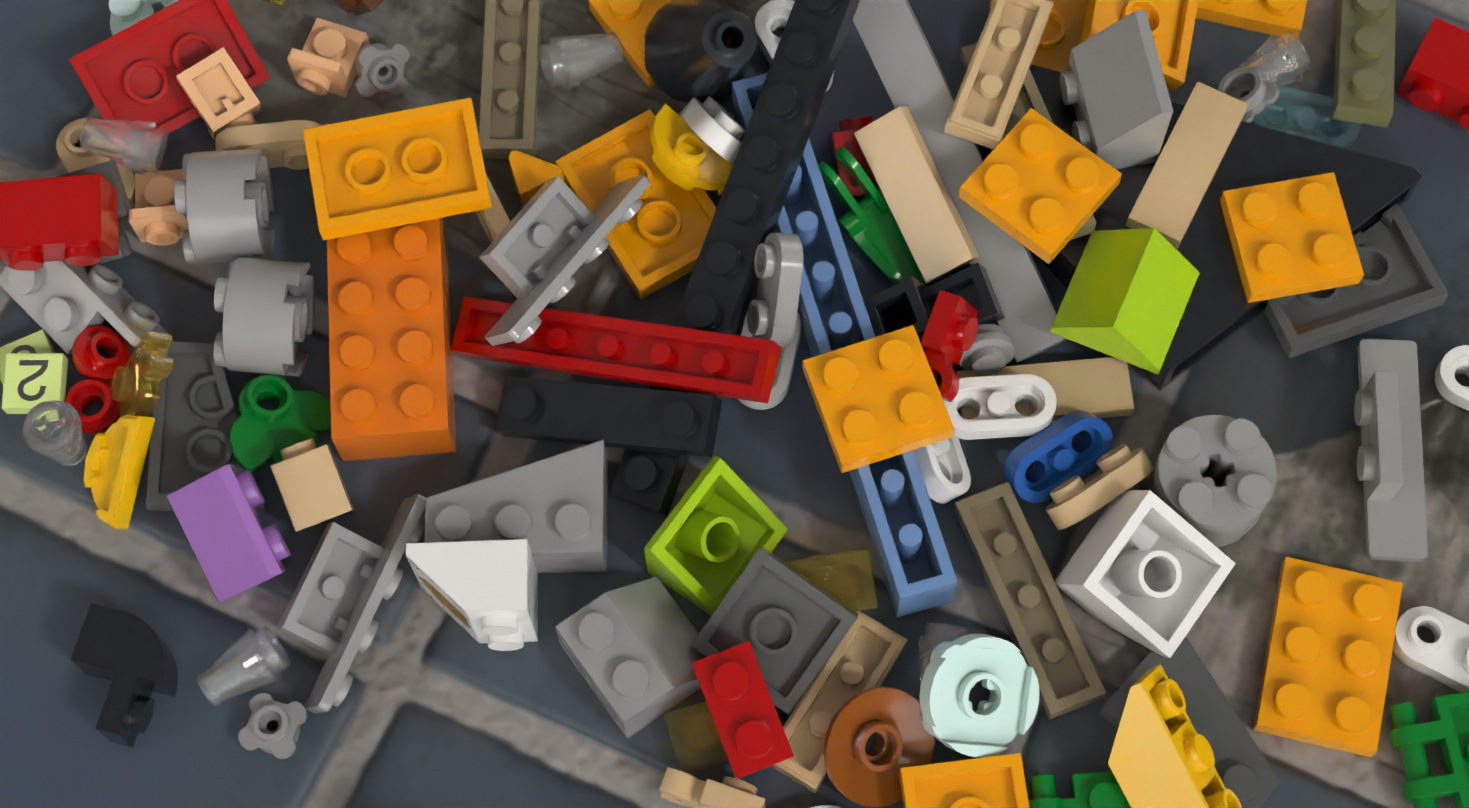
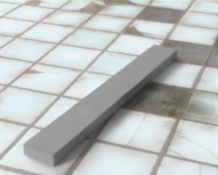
(917, 81)

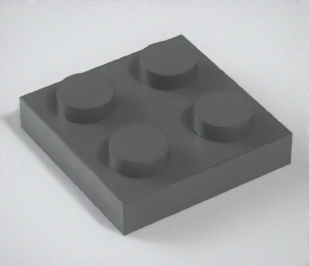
(786, 621)

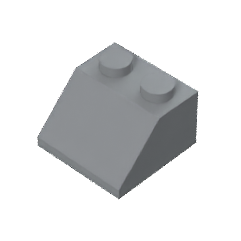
(1119, 93)
(633, 652)

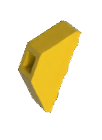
(1161, 755)

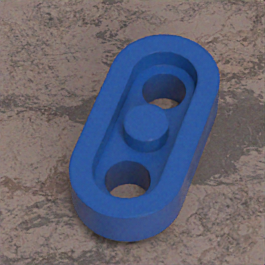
(1055, 456)

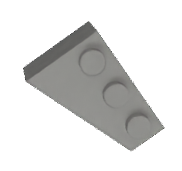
(551, 503)

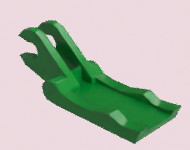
(871, 222)

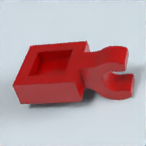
(946, 337)

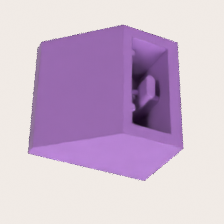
(228, 531)

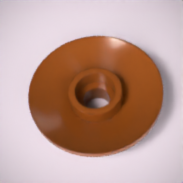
(900, 742)

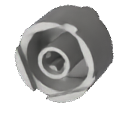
(226, 206)
(264, 316)
(1230, 454)

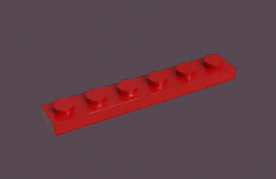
(626, 351)

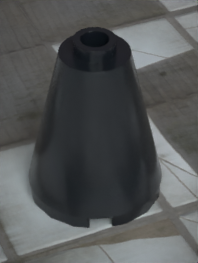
(698, 48)

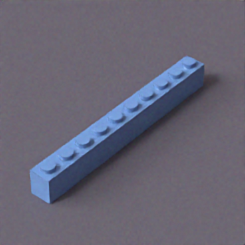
(834, 317)

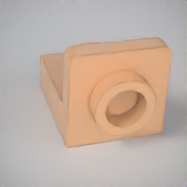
(327, 58)
(219, 93)
(155, 211)

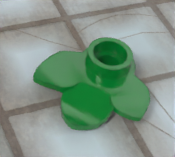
(263, 433)

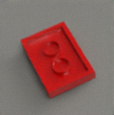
(137, 68)

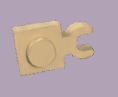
(696, 793)

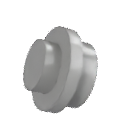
(989, 351)

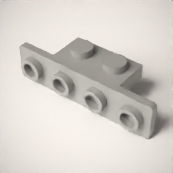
(548, 246)
(73, 297)
(1391, 450)
(342, 593)

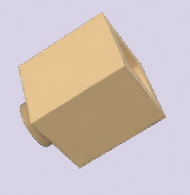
(311, 484)

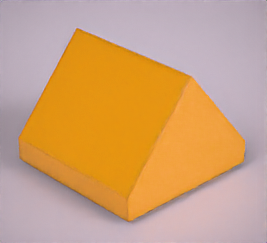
(530, 174)

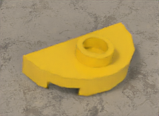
(684, 155)
(116, 467)

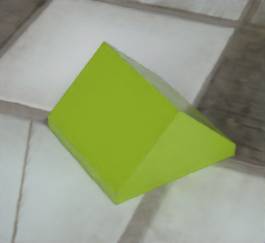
(1127, 296)
(711, 537)

